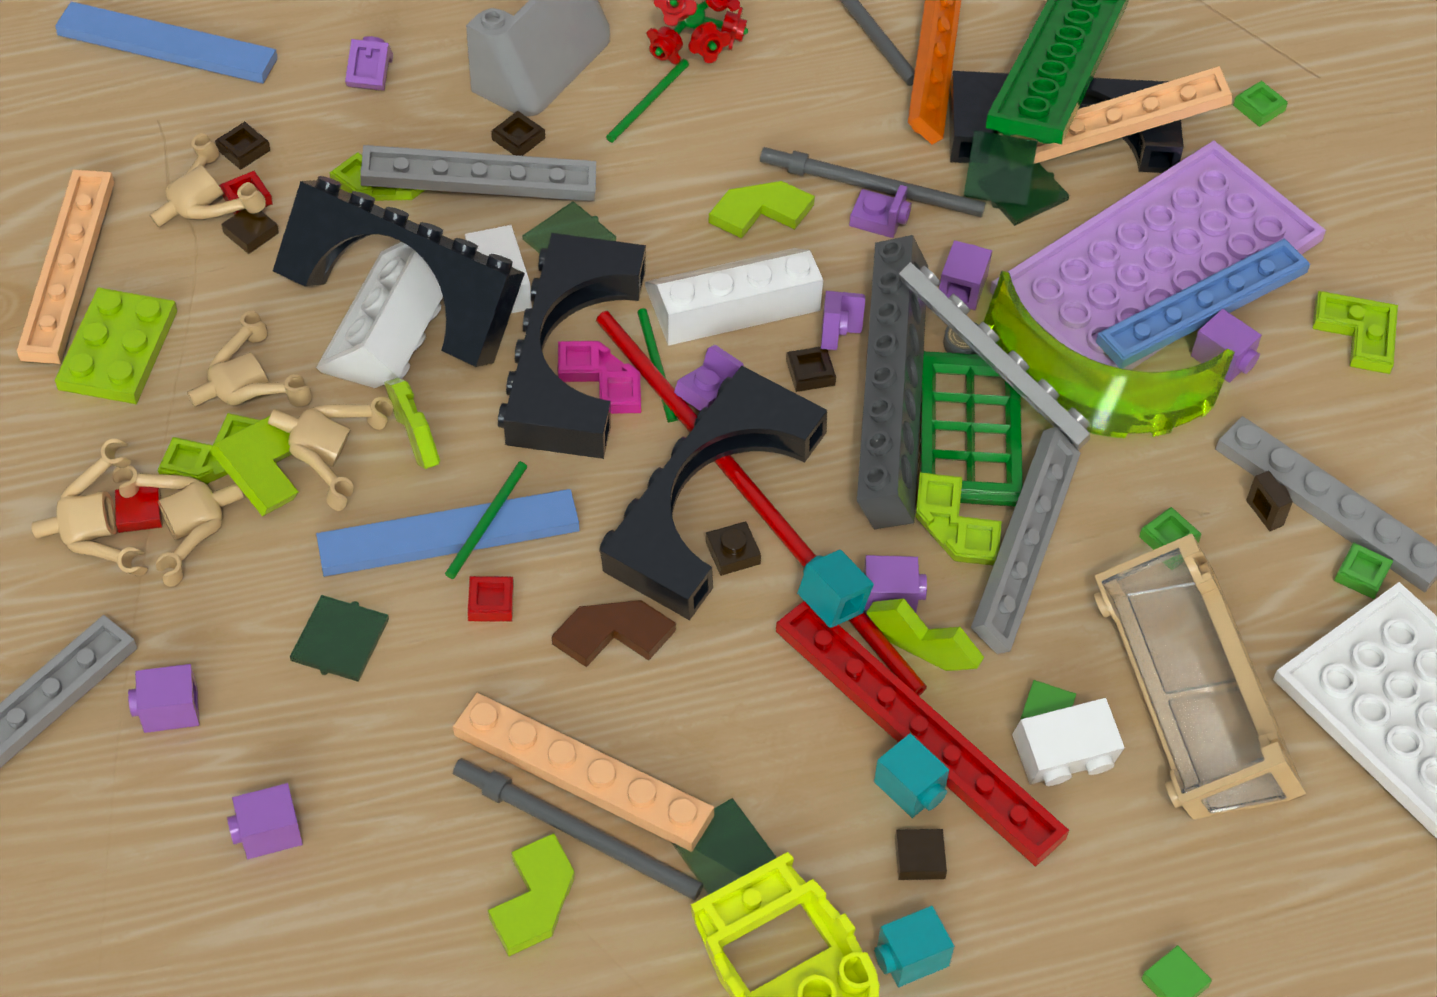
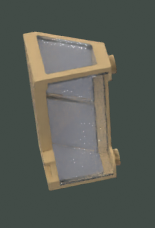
(1198, 682)

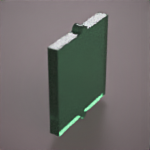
(1000, 169)
(1043, 195)
(567, 221)
(339, 638)
(726, 849)

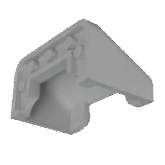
(535, 53)

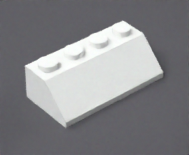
(736, 295)
(385, 320)

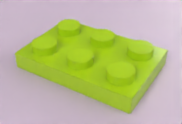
(116, 345)

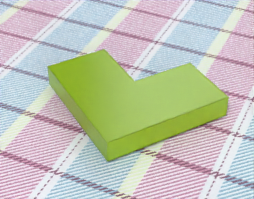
(1367, 321)
(251, 463)

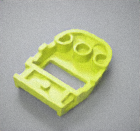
(764, 895)

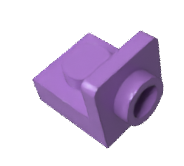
(368, 63)
(881, 212)
(841, 315)
(702, 384)

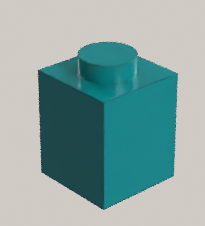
(835, 588)
(912, 776)
(914, 947)

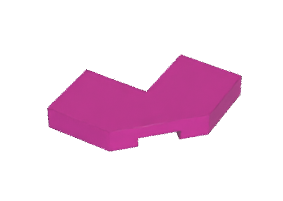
(594, 362)

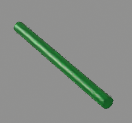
(646, 101)
(653, 353)
(486, 520)

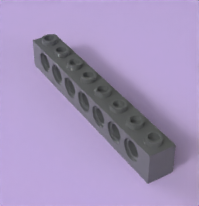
(892, 389)

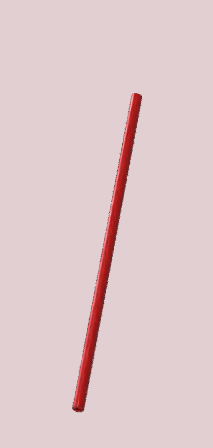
(754, 496)

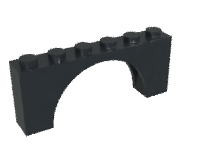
(975, 93)
(474, 286)
(541, 407)
(744, 417)

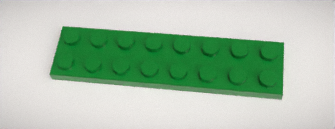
(1055, 69)

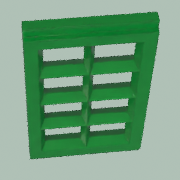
(971, 365)

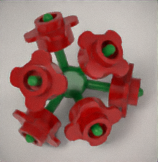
(705, 38)

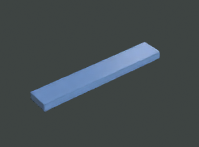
(166, 42)
(1199, 303)
(445, 532)

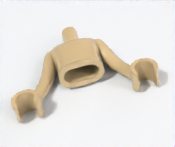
(197, 189)
(243, 377)
(320, 440)
(188, 513)
(91, 516)

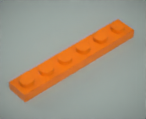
(934, 68)

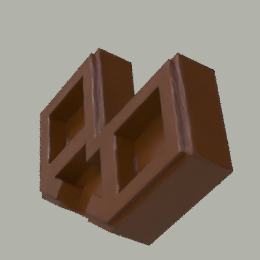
(596, 625)

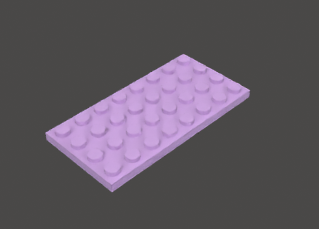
(1155, 245)

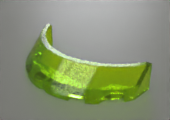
(1107, 396)

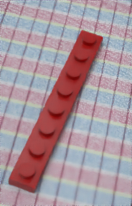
(901, 712)

